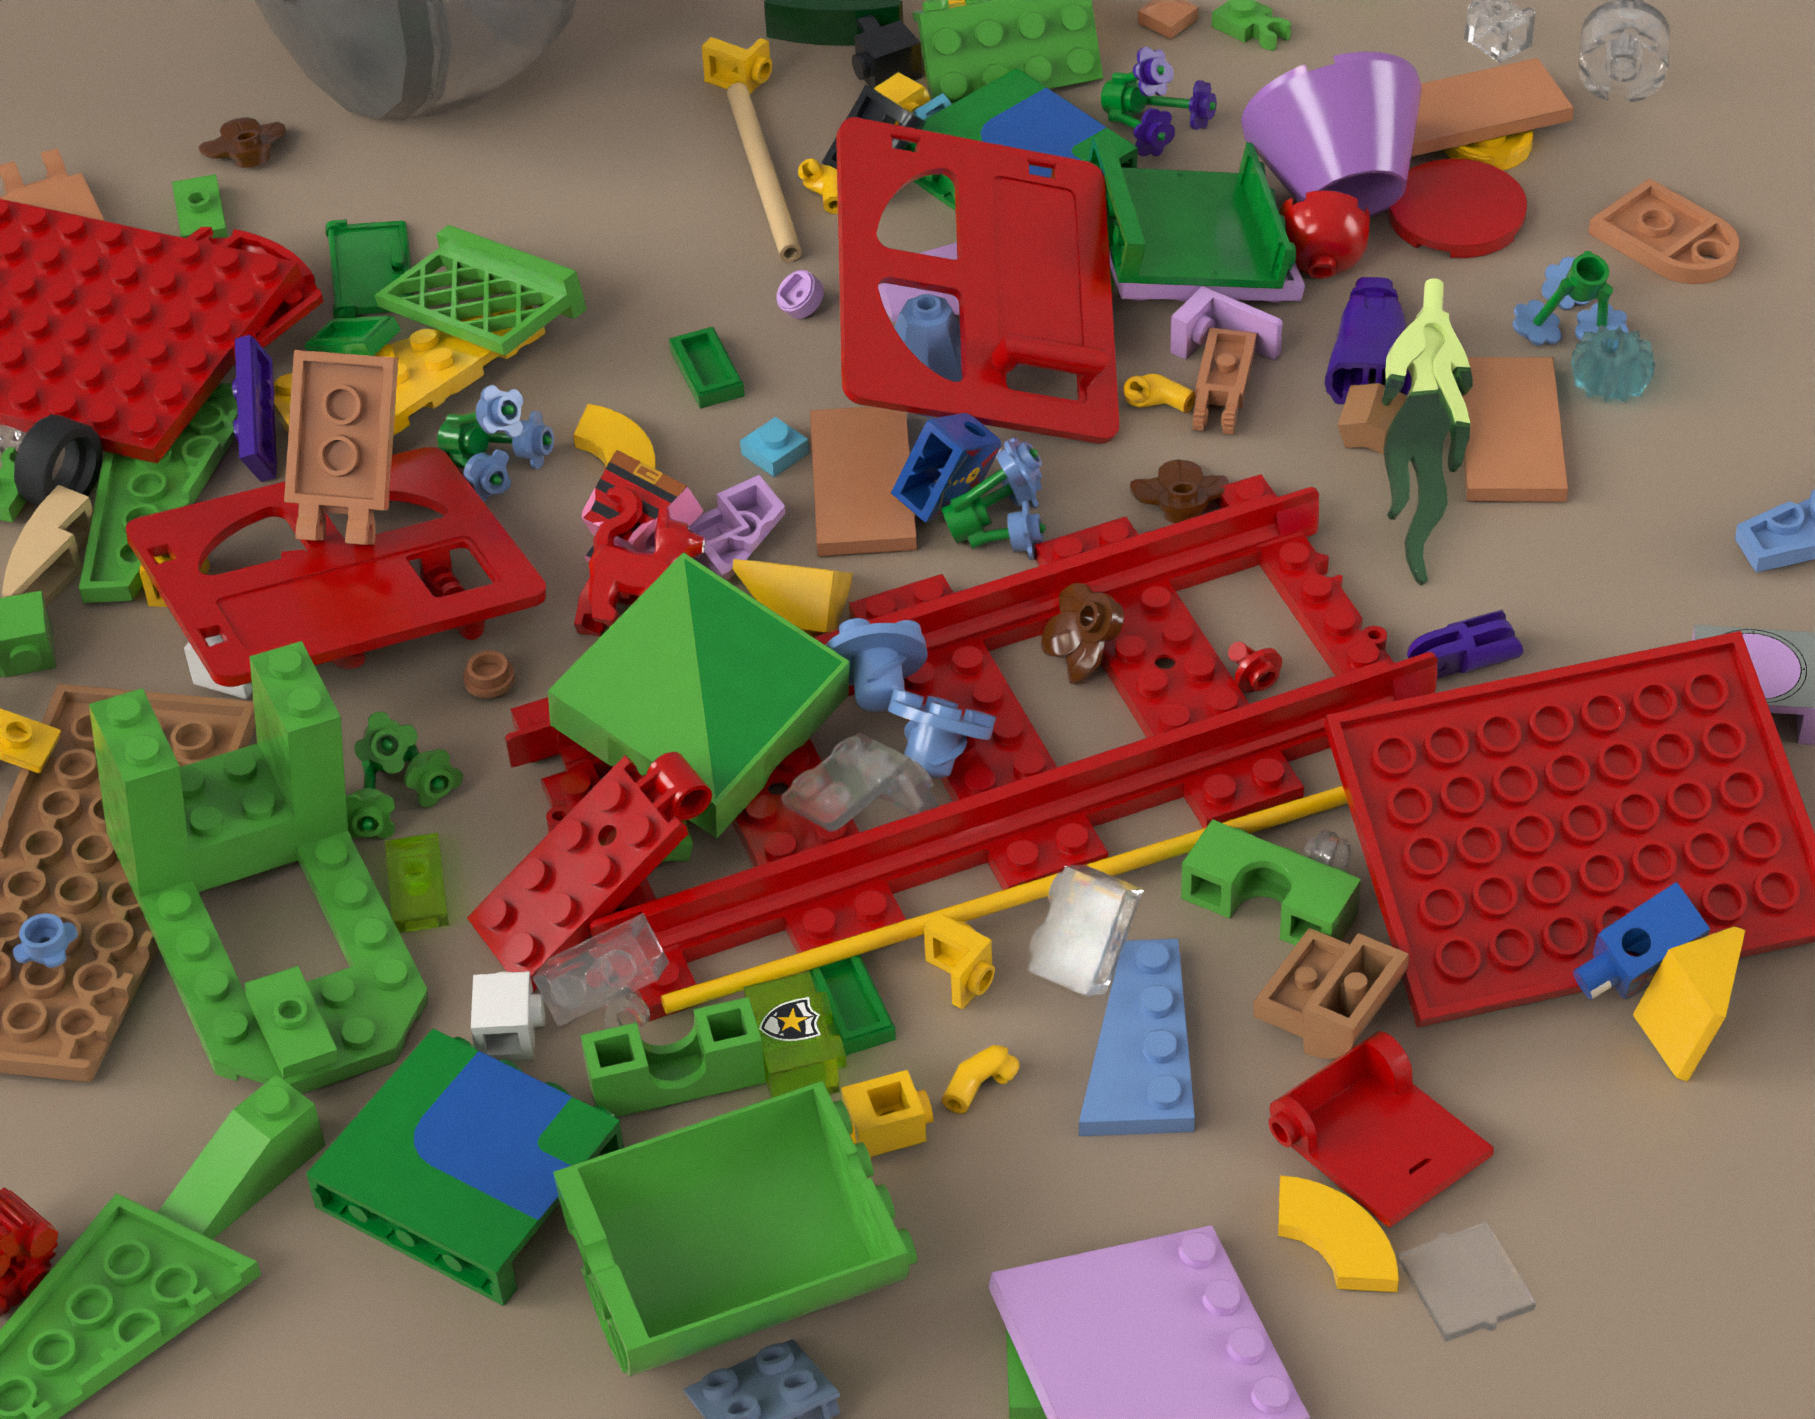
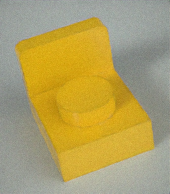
(731, 64)

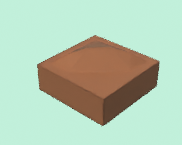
(1168, 16)

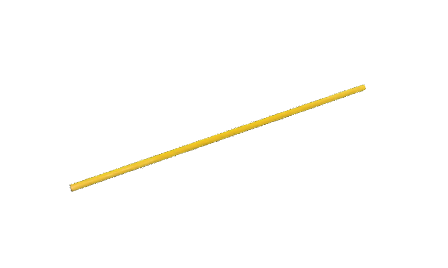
(985, 905)

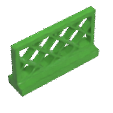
(495, 271)

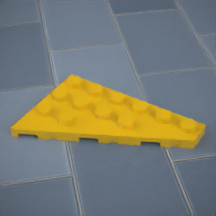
(429, 370)

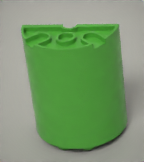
(730, 1227)

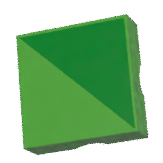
(702, 677)

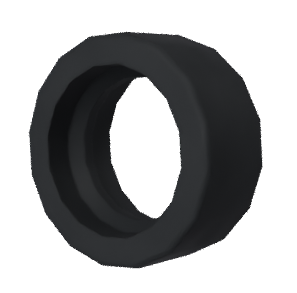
(41, 449)

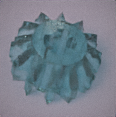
(1612, 364)

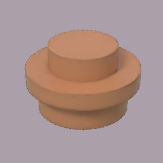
(488, 674)

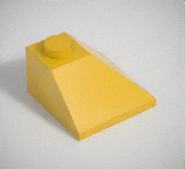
(800, 594)

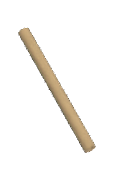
(764, 173)

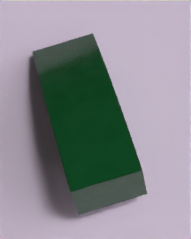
(825, 20)

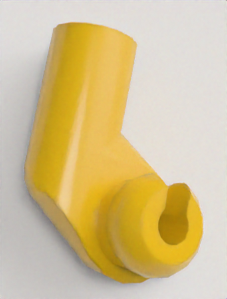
(821, 180)
(1158, 390)
(973, 1071)

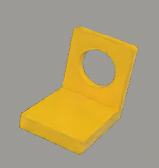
(26, 741)

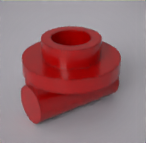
(1257, 668)

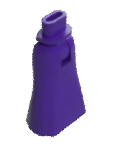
(1365, 335)

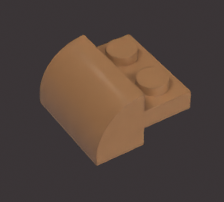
(1330, 990)

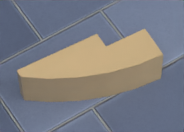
(50, 545)

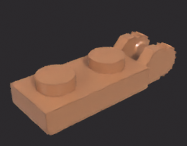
(1224, 376)

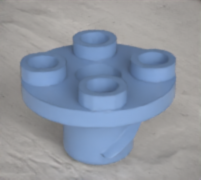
(879, 658)
(937, 730)

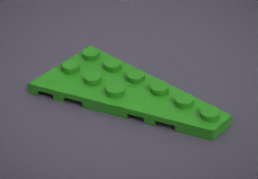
(141, 488)
(109, 1305)

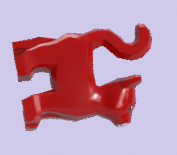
(624, 574)

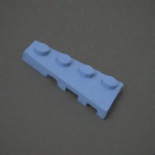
(1779, 535)
(1142, 1052)

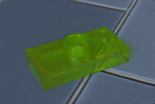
(416, 882)

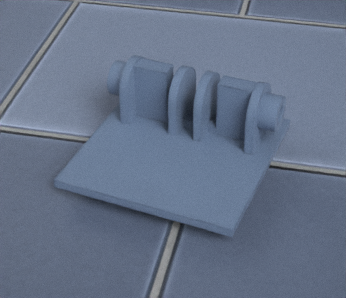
(771, 1385)

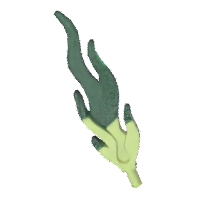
(1419, 428)

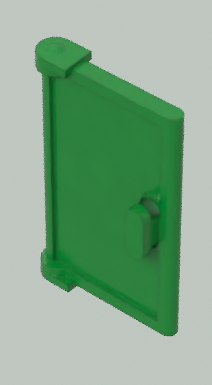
(365, 262)

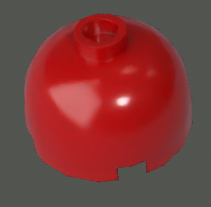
(1326, 232)

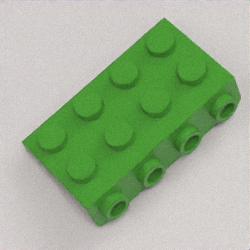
(985, 39)

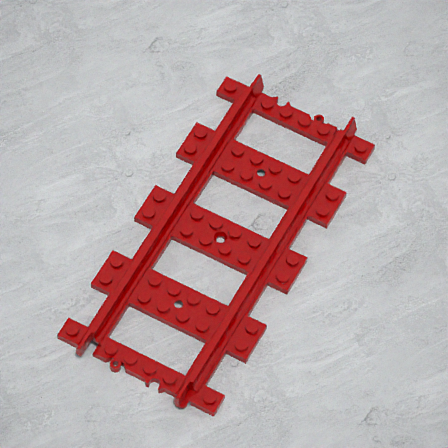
(1007, 791)

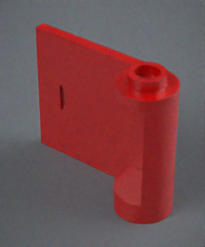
(1377, 1130)

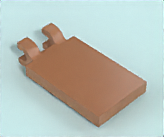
(55, 192)
(340, 441)

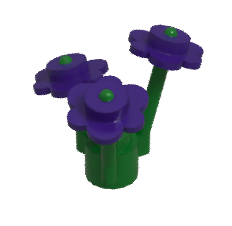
(1125, 98)

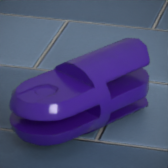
(1470, 644)

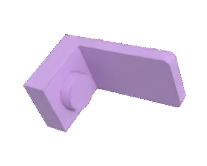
(1214, 310)

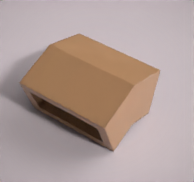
(1366, 418)

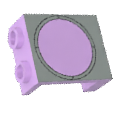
(1784, 669)

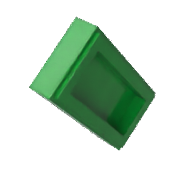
(354, 335)
(706, 367)
(854, 1004)

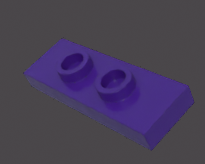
(255, 407)

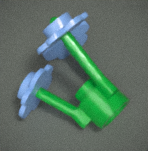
(1567, 284)

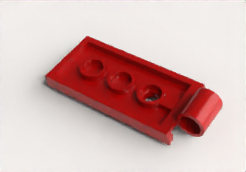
(577, 878)

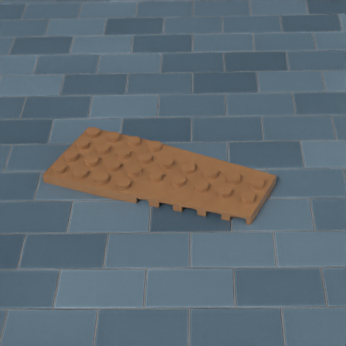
(65, 865)

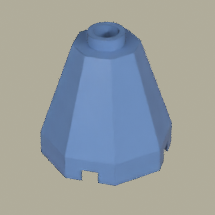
(932, 335)

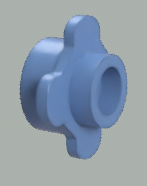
(44, 940)

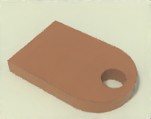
(1668, 234)

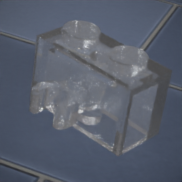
(1084, 929)
(603, 974)

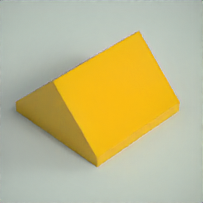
(1690, 998)

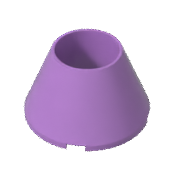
(1339, 127)

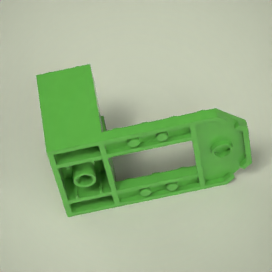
(240, 817)

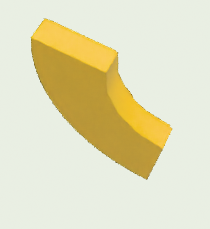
(605, 431)
(1339, 1232)

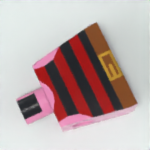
(653, 489)

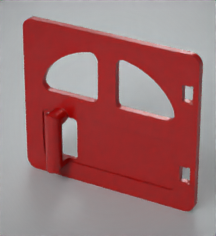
(1024, 277)
(335, 593)

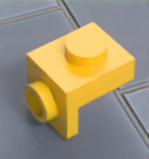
(962, 953)

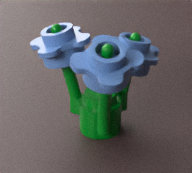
(468, 437)
(1020, 481)

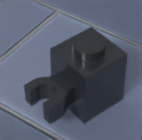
(885, 51)

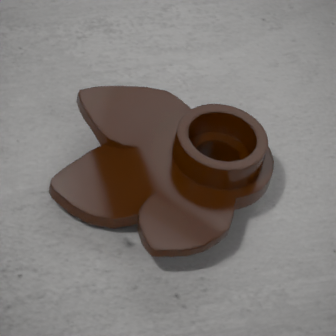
(244, 141)
(1179, 490)
(1081, 629)

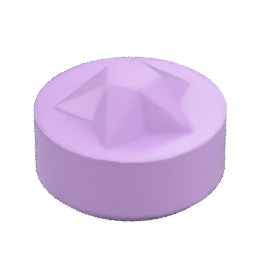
(800, 294)

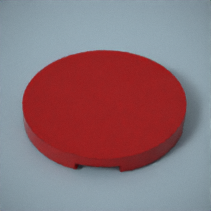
(1459, 208)

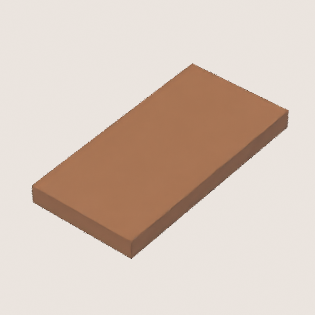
(1488, 106)
(1514, 432)
(854, 471)

